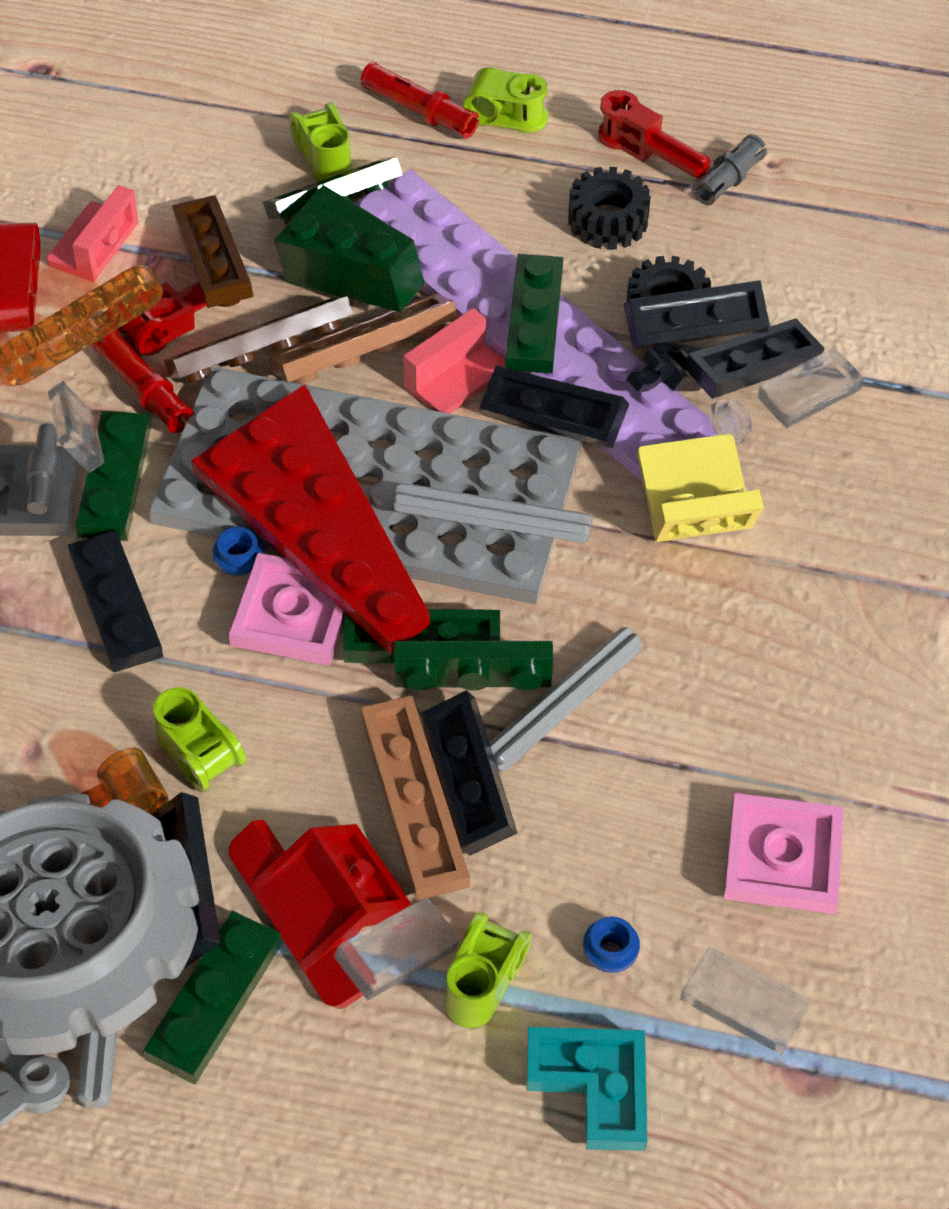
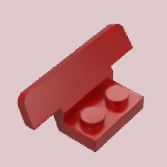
(318, 895)

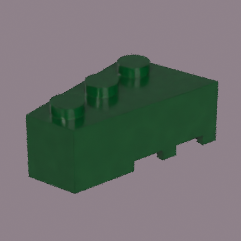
(349, 253)

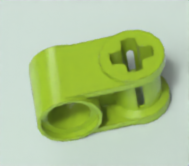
(506, 97)
(322, 141)
(200, 745)
(485, 961)

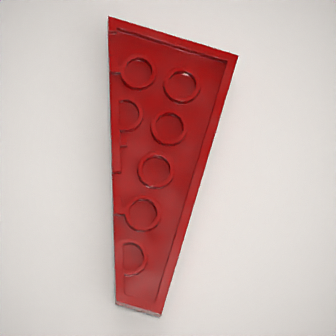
(305, 500)

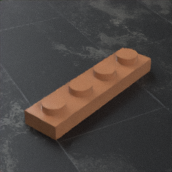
(378, 333)
(415, 798)

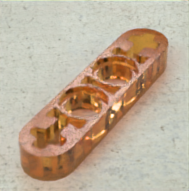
(123, 297)

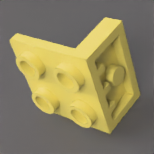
(696, 488)

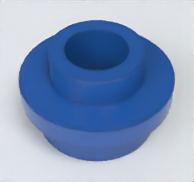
(236, 541)
(611, 930)

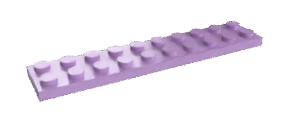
(479, 274)

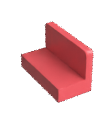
(96, 235)
(451, 364)

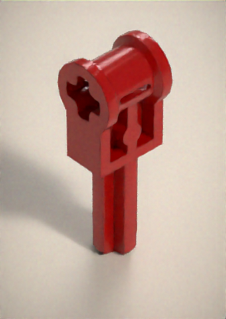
(641, 135)
(166, 319)

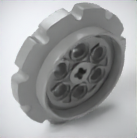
(87, 919)

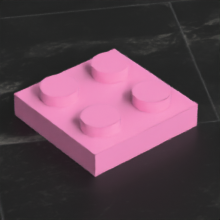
(286, 614)
(784, 853)

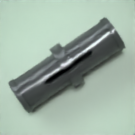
(729, 169)

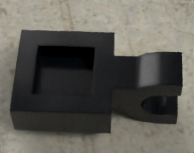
(664, 366)

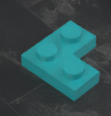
(603, 1065)

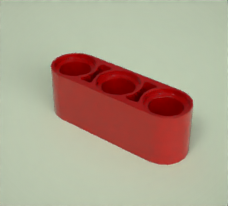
(19, 275)

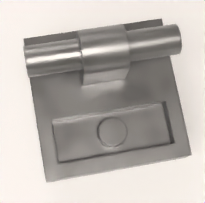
(37, 487)

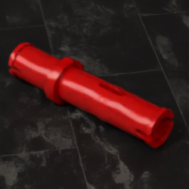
(434, 107)
(152, 390)

